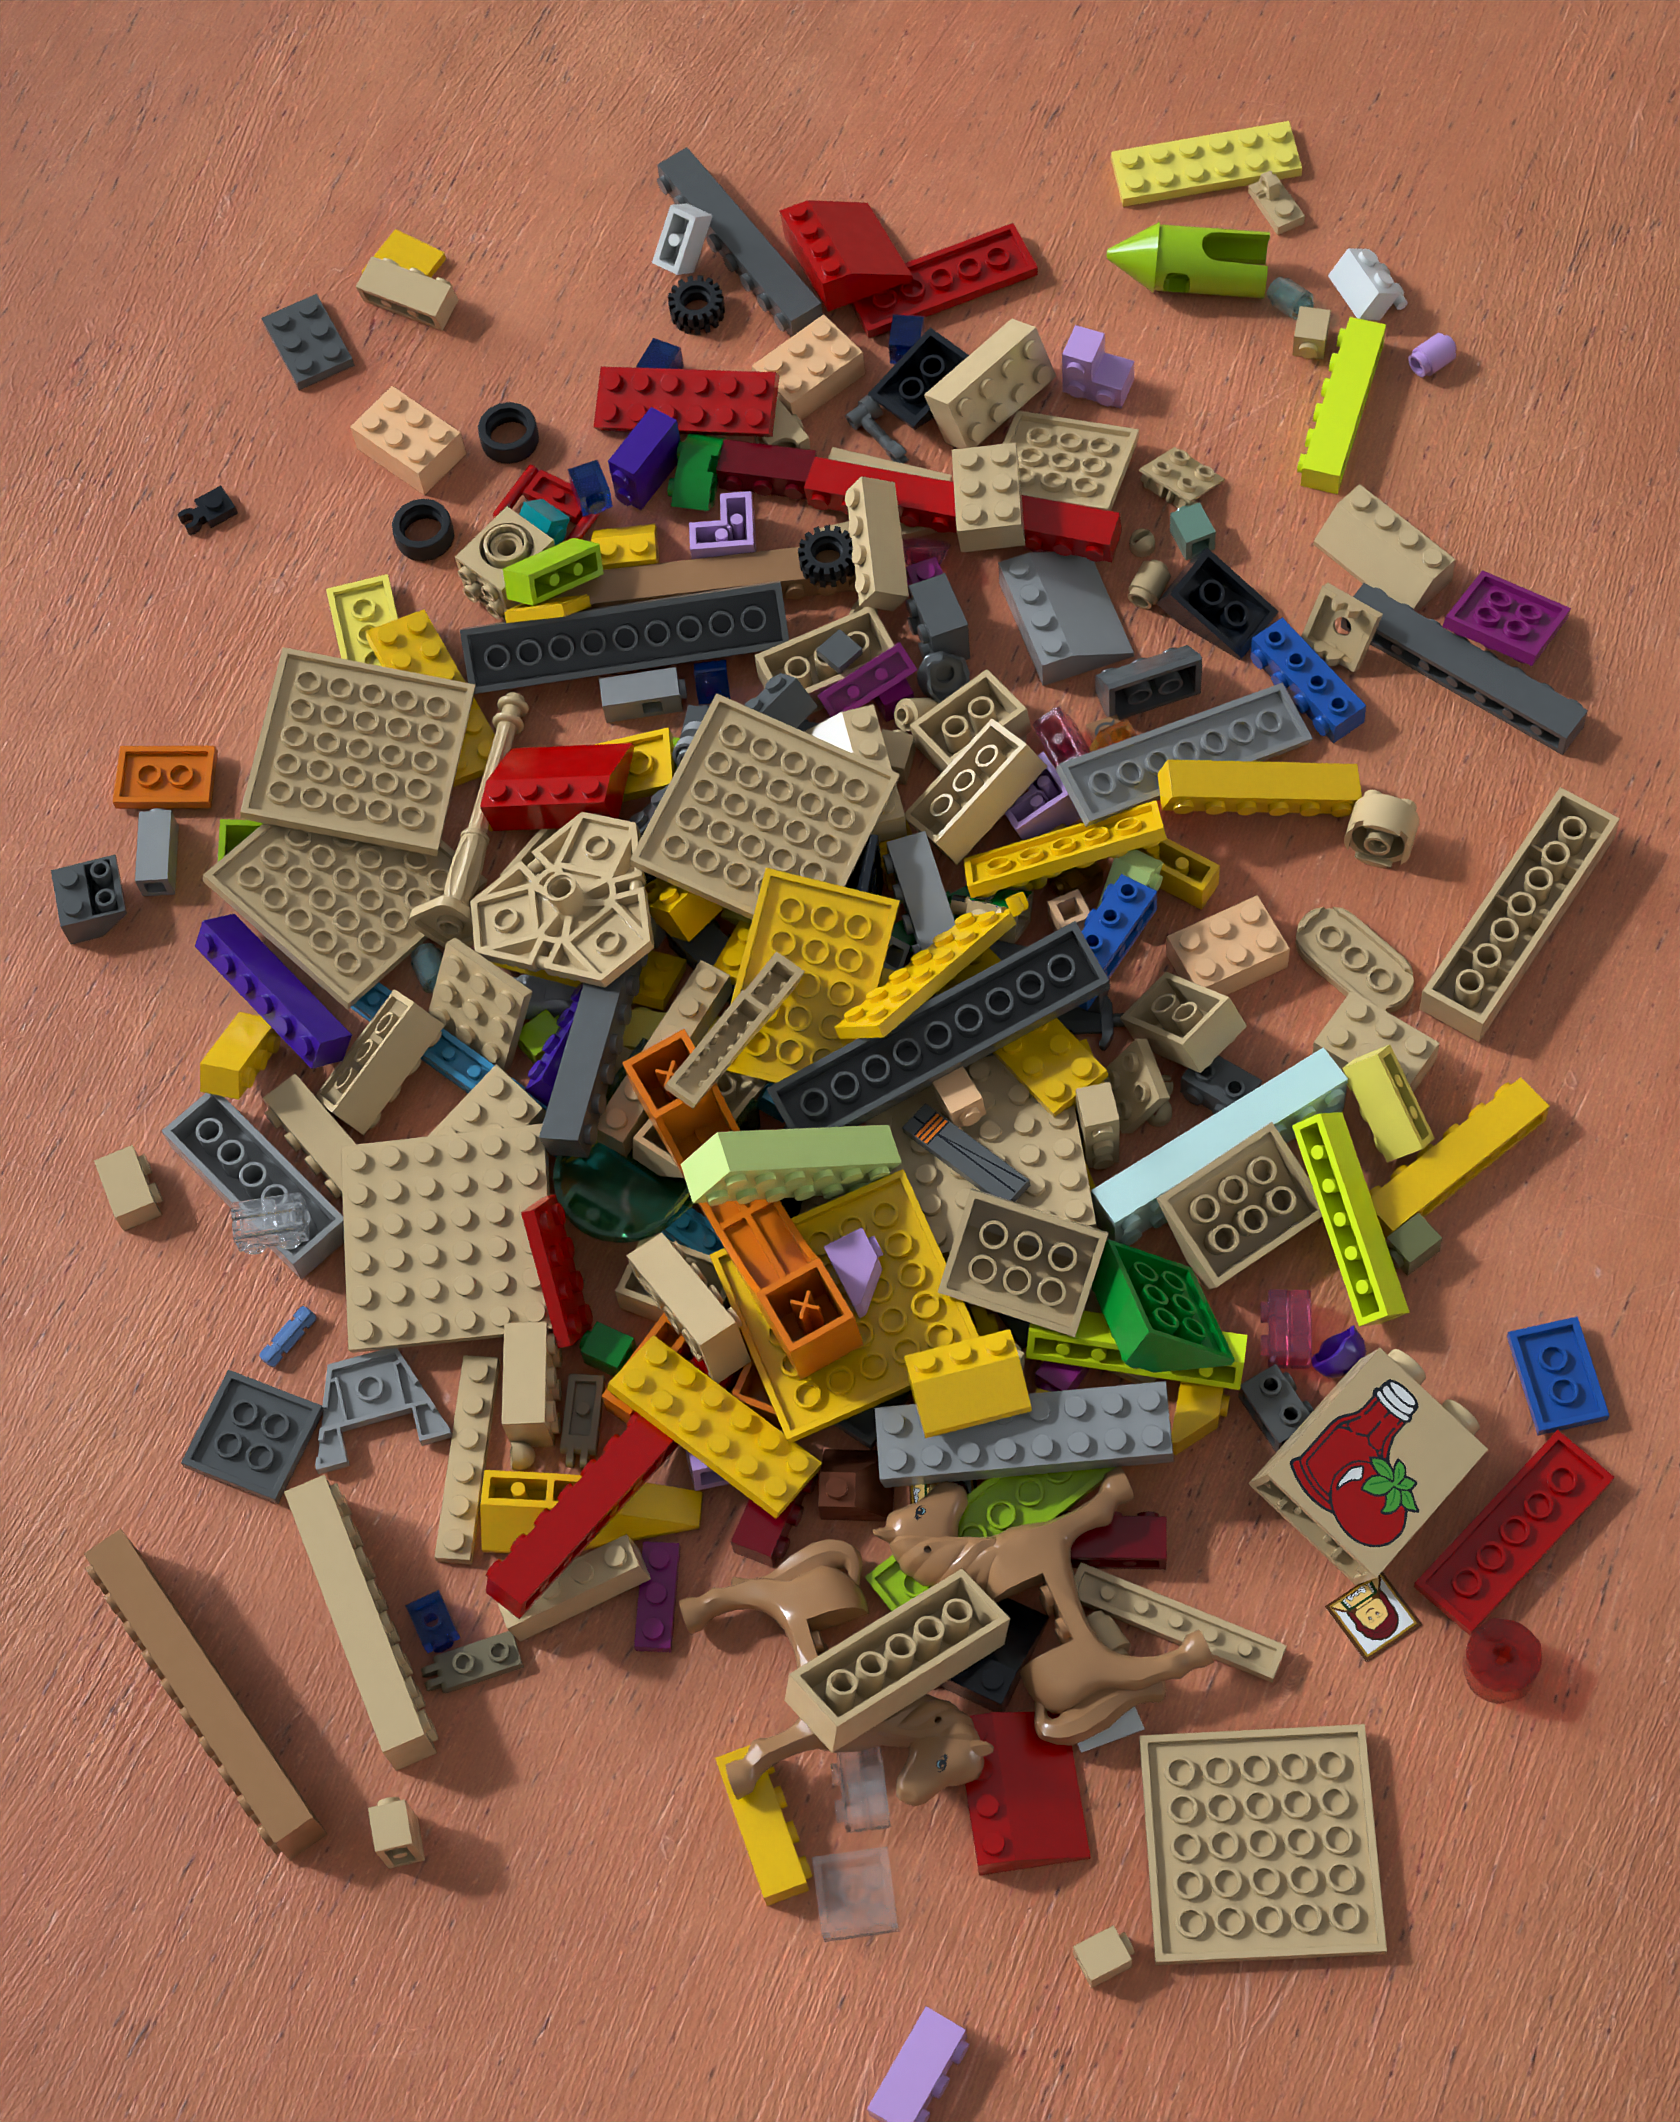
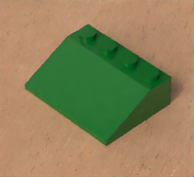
(1157, 1312)

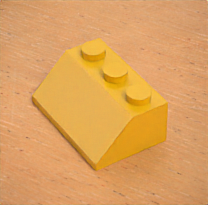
(967, 1383)

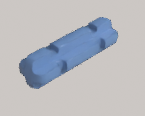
(287, 1336)

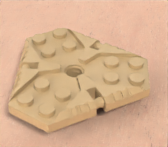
(580, 908)

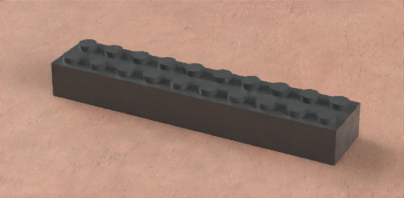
(625, 637)
(944, 1034)

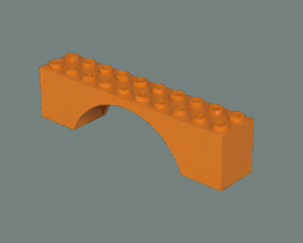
(758, 1236)

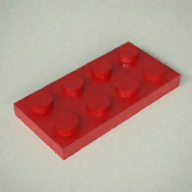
(556, 1270)

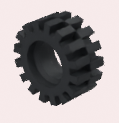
(693, 291)
(824, 541)

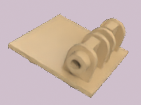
(1179, 478)

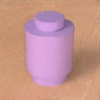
(1432, 355)

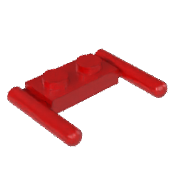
(557, 492)

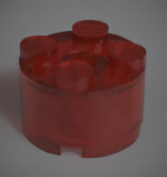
(1506, 1640)

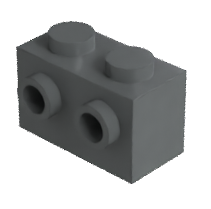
(1217, 1085)
(1274, 1405)

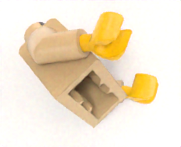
(1012, 900)

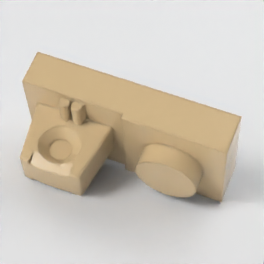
(1276, 203)

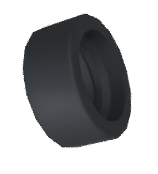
(508, 413)
(419, 510)

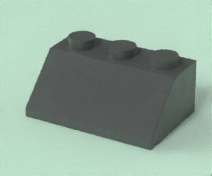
(1150, 682)

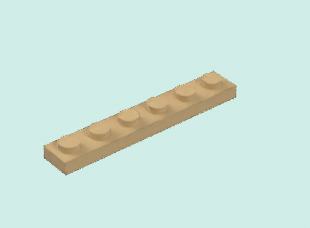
(467, 1460)
(1176, 1620)

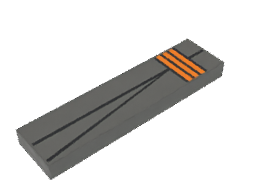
(965, 1155)

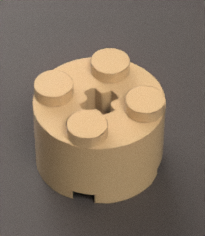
(1382, 829)

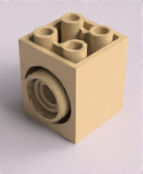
(497, 546)

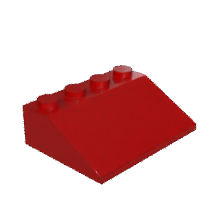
(842, 250)
(555, 784)
(1026, 1798)

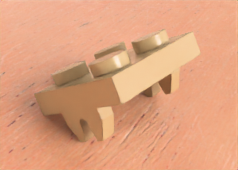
(1327, 642)

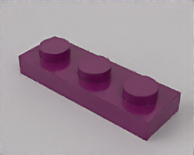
(868, 681)
(657, 1598)

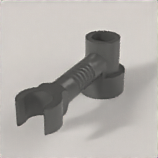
(865, 416)

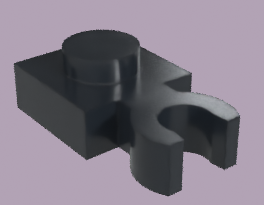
(210, 508)

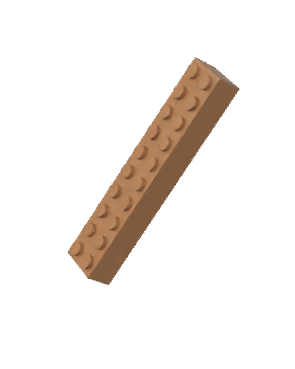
(203, 1697)

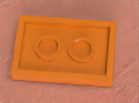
(165, 777)

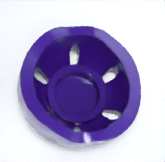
(1339, 1353)

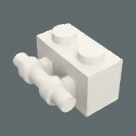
(1366, 284)

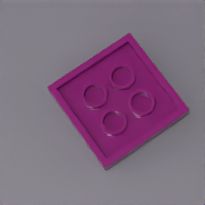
(1506, 618)

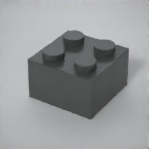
(937, 618)

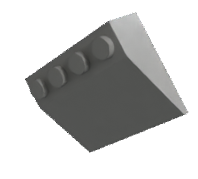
(1063, 614)

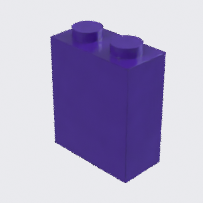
(645, 458)

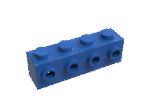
(1308, 680)
(1118, 923)

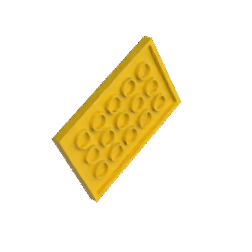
(839, 943)

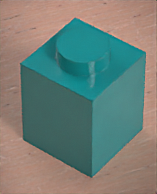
(546, 518)

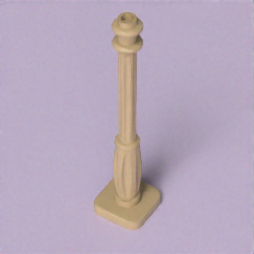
(451, 914)

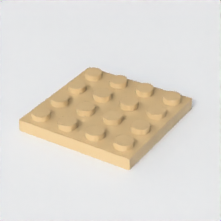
(1071, 458)

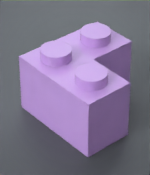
(1092, 372)
(727, 536)
(1043, 806)

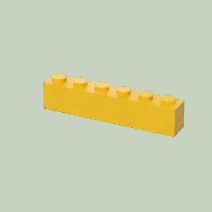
(1259, 787)
(1459, 1155)

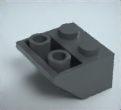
(89, 898)

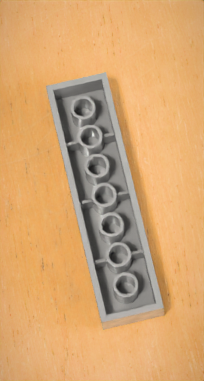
(1059, 1435)

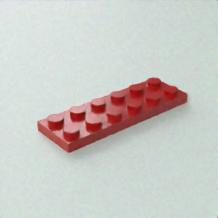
(950, 278)
(698, 399)
(1513, 1532)

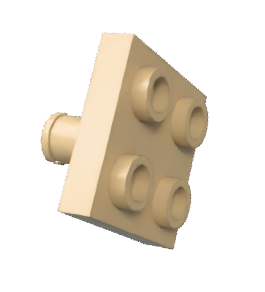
(1137, 1085)

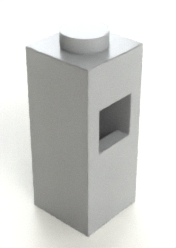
(642, 694)
(156, 852)

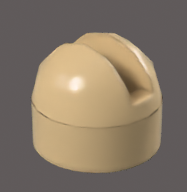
(1145, 545)
(1162, 1117)
(521, 1455)

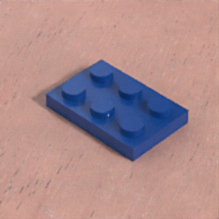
(1557, 1376)

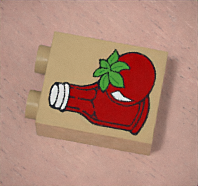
(1370, 1464)

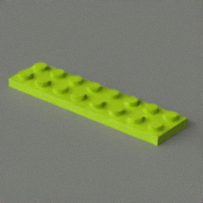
(990, 1511)

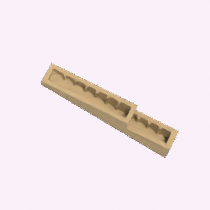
(734, 1030)

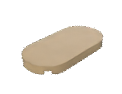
(1354, 958)

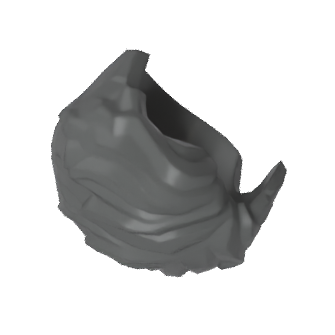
(942, 675)

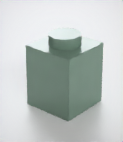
(1192, 530)

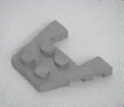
(369, 1392)

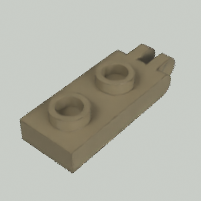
(582, 1417)
(473, 1663)

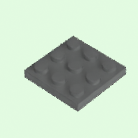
(252, 1436)

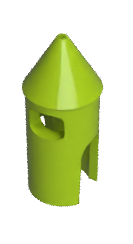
(1195, 260)

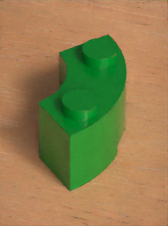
(696, 473)

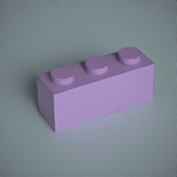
(919, 2070)

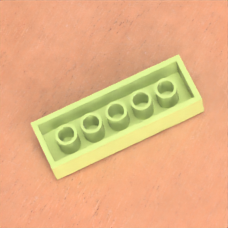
(789, 1163)

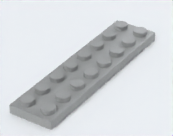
(1127, 771)

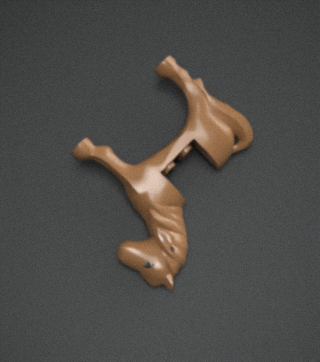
(808, 1597)
(1082, 1675)

